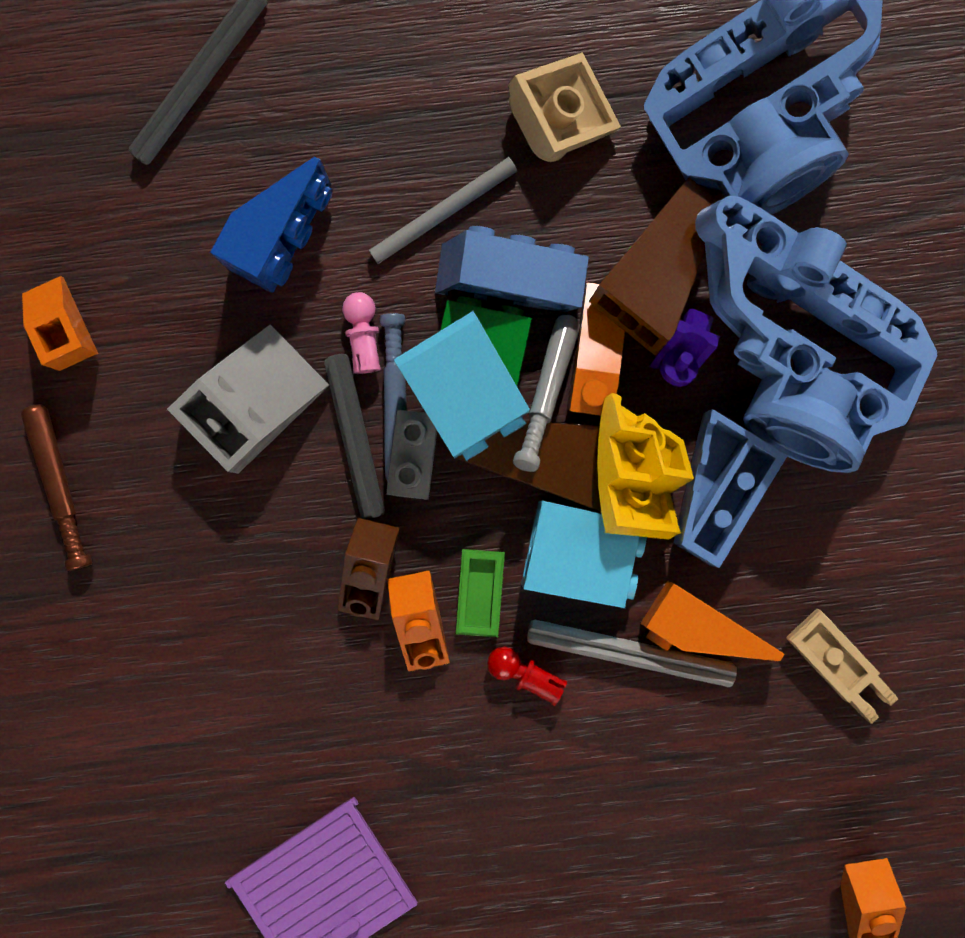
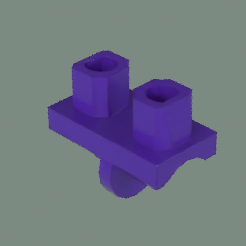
(686, 349)

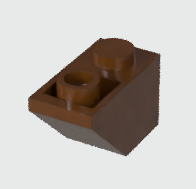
(367, 568)

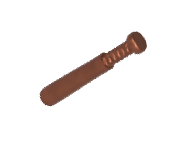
(52, 473)

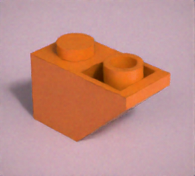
(56, 325)
(417, 621)
(872, 900)

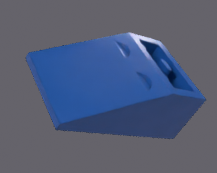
(270, 227)

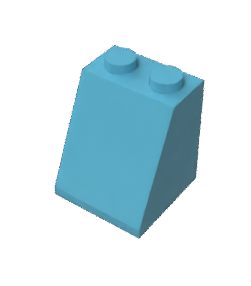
(464, 386)
(577, 559)

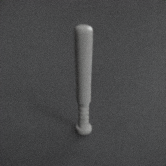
(548, 388)

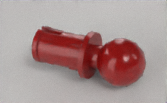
(506, 664)

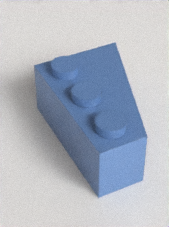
(512, 270)
(729, 481)

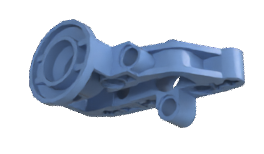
(773, 152)
(812, 409)

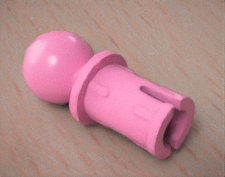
(359, 311)

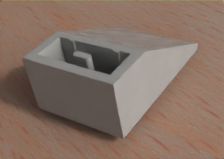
(248, 399)

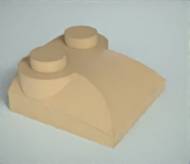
(561, 107)

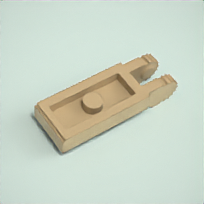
(839, 662)

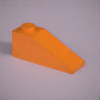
(596, 359)
(696, 627)

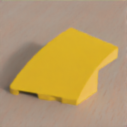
(638, 472)

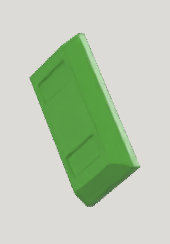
(480, 593)

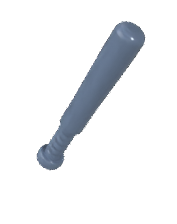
(394, 381)

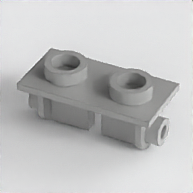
(412, 455)

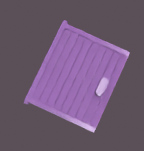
(324, 882)

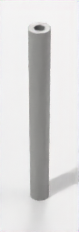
(443, 210)

